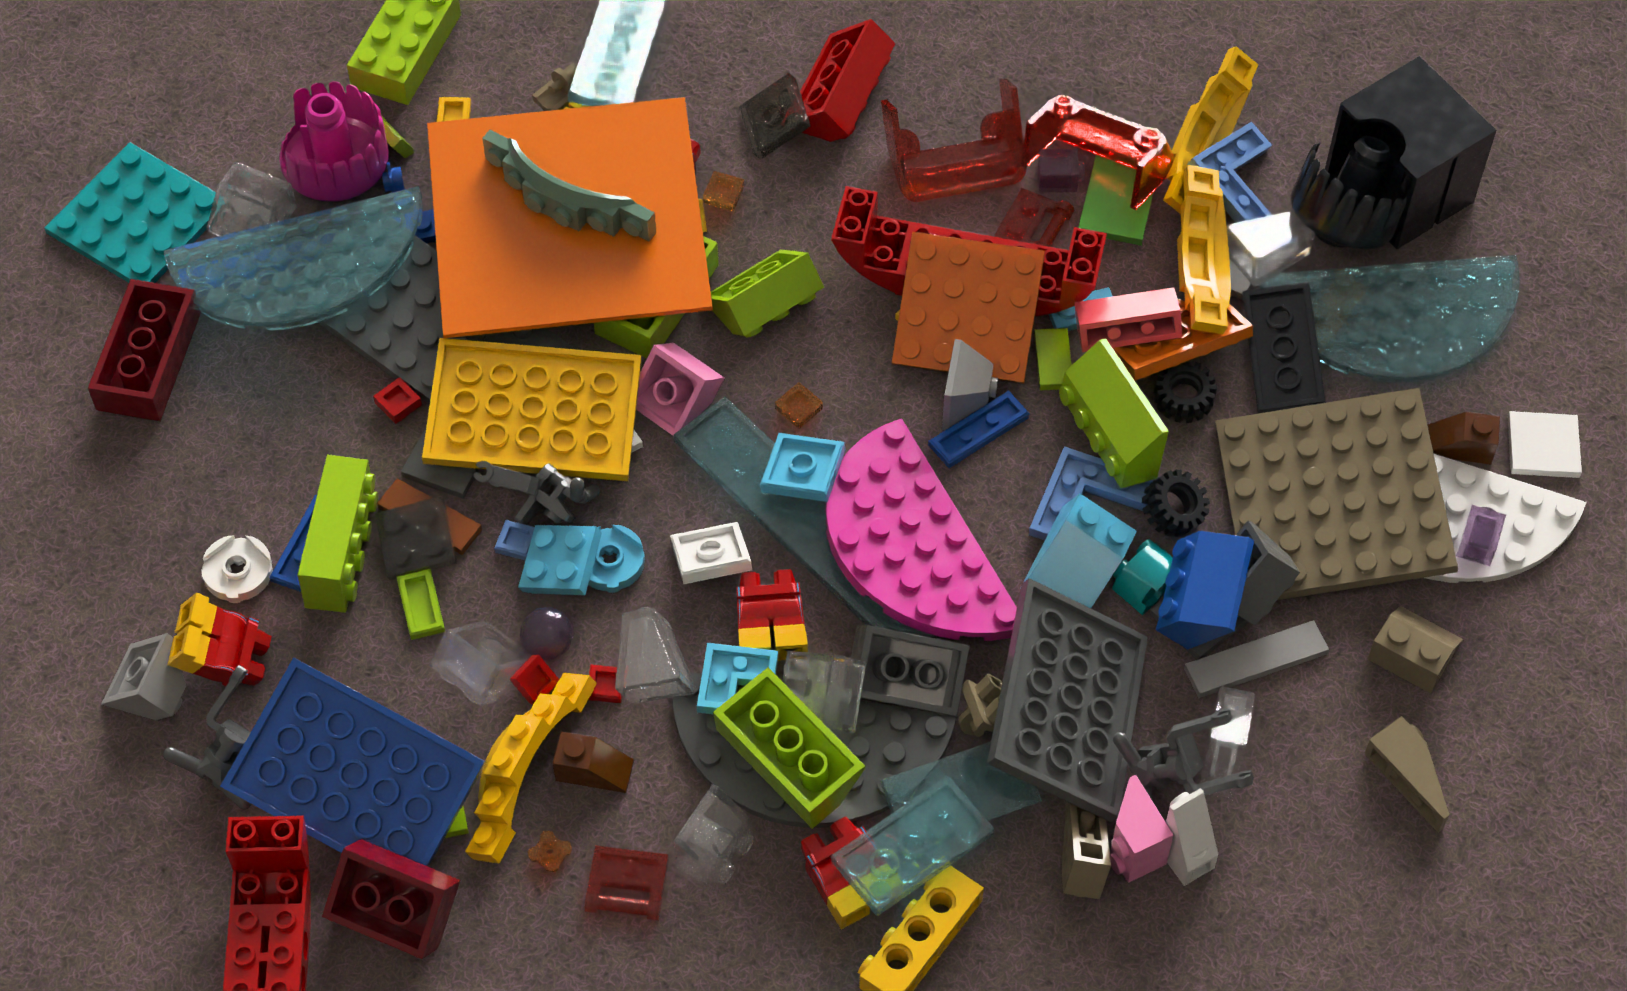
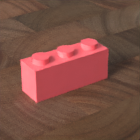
(1129, 319)

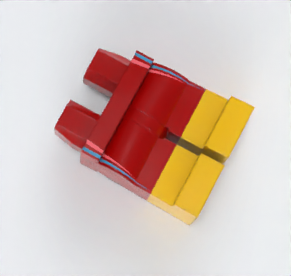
(771, 606)
(217, 642)
(834, 889)

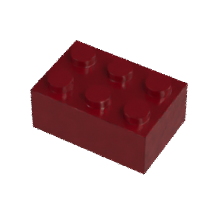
(391, 898)

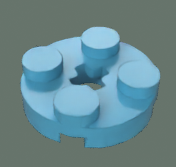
(628, 563)

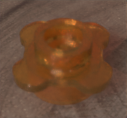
(552, 861)

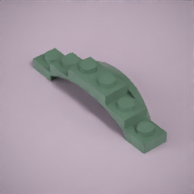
(563, 201)

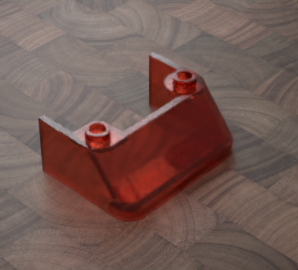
(1102, 135)
(962, 166)

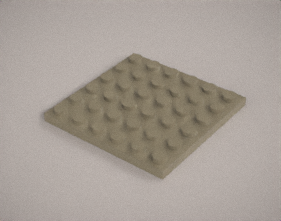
(1342, 490)

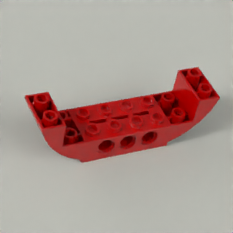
(881, 247)
(268, 904)

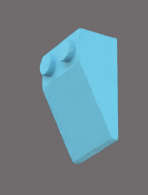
(1081, 551)

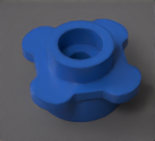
(393, 179)

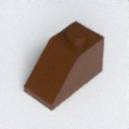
(1466, 437)
(591, 763)

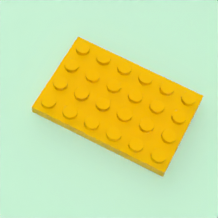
(532, 408)

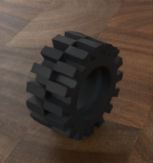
(1181, 407)
(1187, 492)

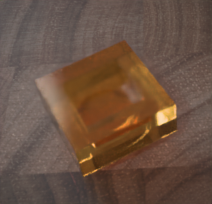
(723, 191)
(798, 405)

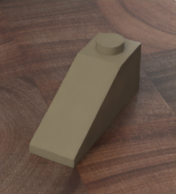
(1407, 763)
(1084, 853)

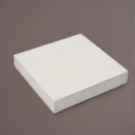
(1544, 444)
(711, 553)

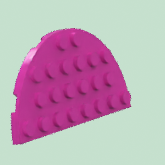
(909, 544)

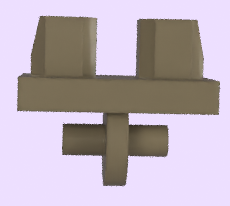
(555, 93)
(982, 705)

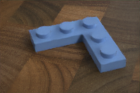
(1227, 158)
(1074, 475)

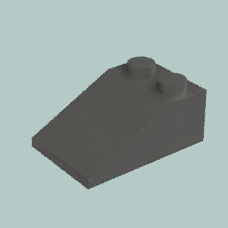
(910, 669)

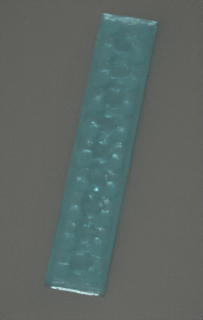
(736, 457)

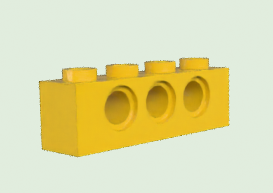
(946, 888)

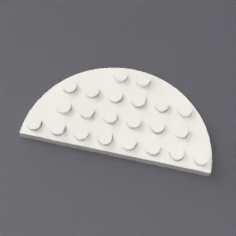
(1533, 526)

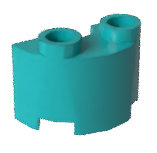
(1143, 577)

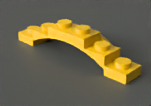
(1211, 117)
(1204, 251)
(510, 759)

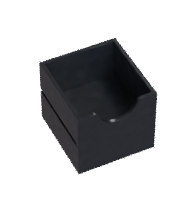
(1429, 135)

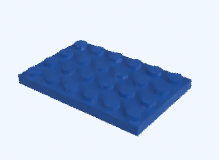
(351, 768)

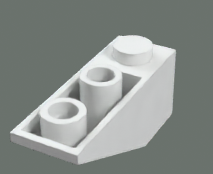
(1193, 843)

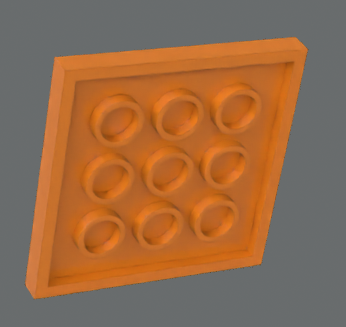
(970, 295)

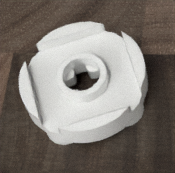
(242, 585)

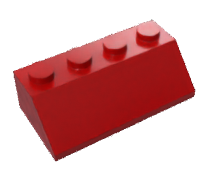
(844, 79)

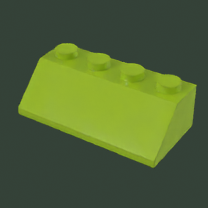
(1114, 415)
(789, 747)

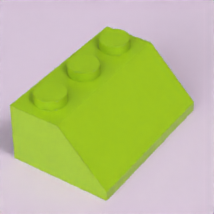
(766, 292)

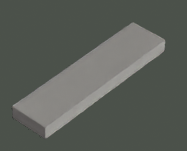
(1256, 658)

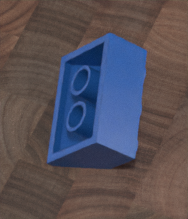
(1204, 587)

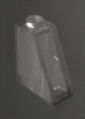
(1268, 245)
(650, 659)
(1228, 742)

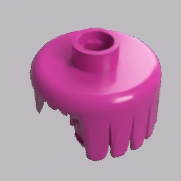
(335, 143)

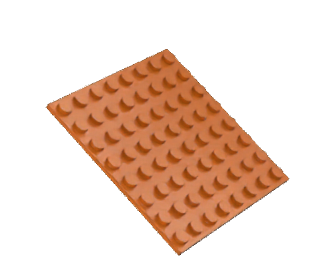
(523, 269)

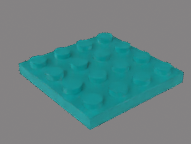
(133, 215)

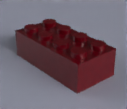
(144, 350)

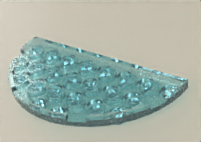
(300, 266)
(1409, 316)

